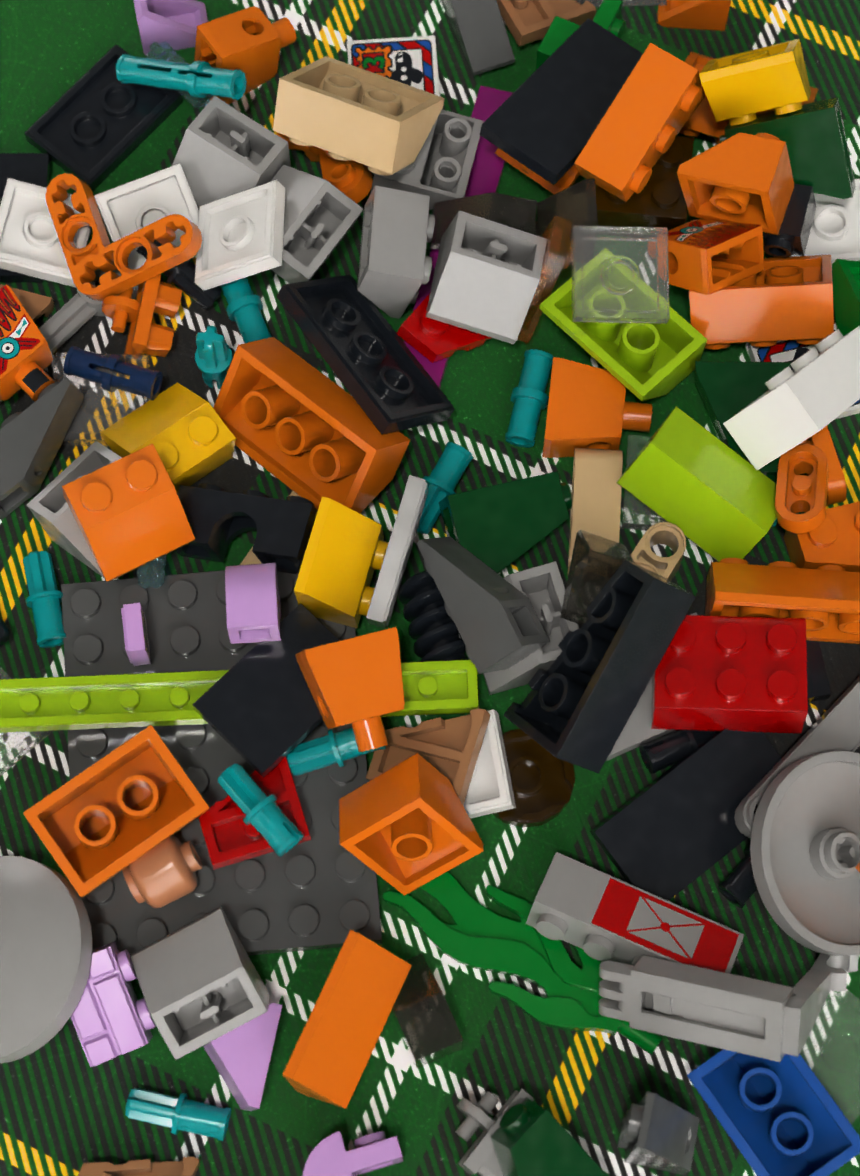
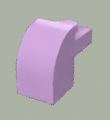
(252, 603)
(371, 1154)

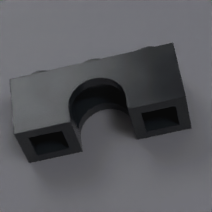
(221, 516)

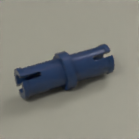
(85, 365)

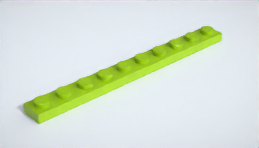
(169, 697)

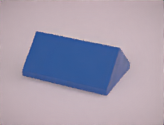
(776, 1114)

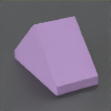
(169, 22)
(245, 1056)

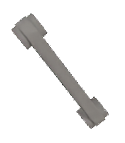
(834, 731)

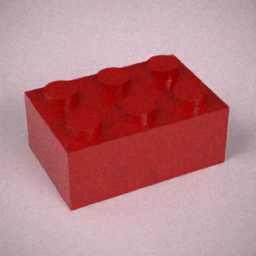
(733, 676)

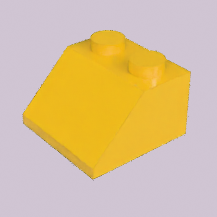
(756, 82)
(183, 431)
(340, 564)

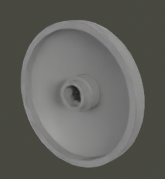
(808, 852)
(41, 954)

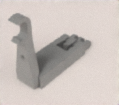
(720, 1006)

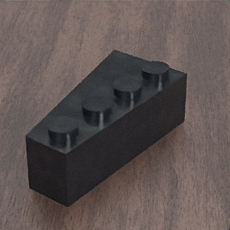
(603, 667)

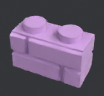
(109, 1014)

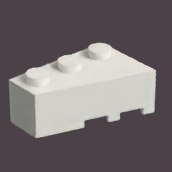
(800, 400)

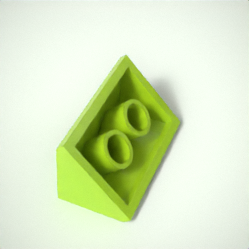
(702, 488)

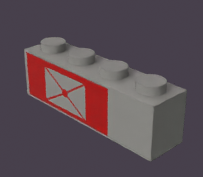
(625, 922)

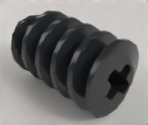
(430, 624)

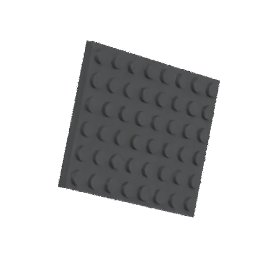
(271, 901)

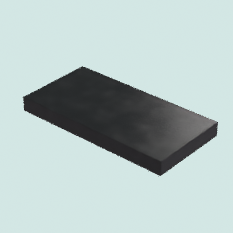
(562, 101)
(365, 353)
(686, 814)

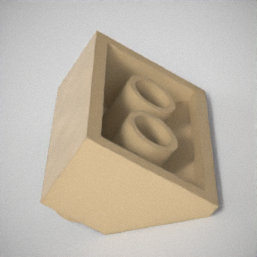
(355, 114)

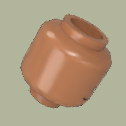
(164, 873)

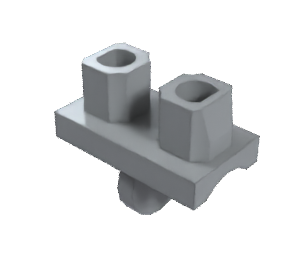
(481, 1155)

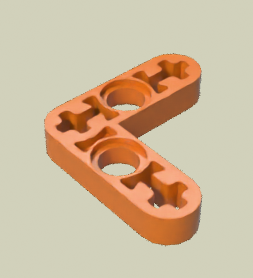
(112, 256)

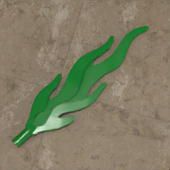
(518, 950)

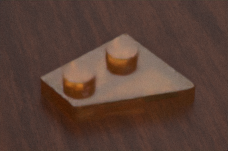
(557, 256)

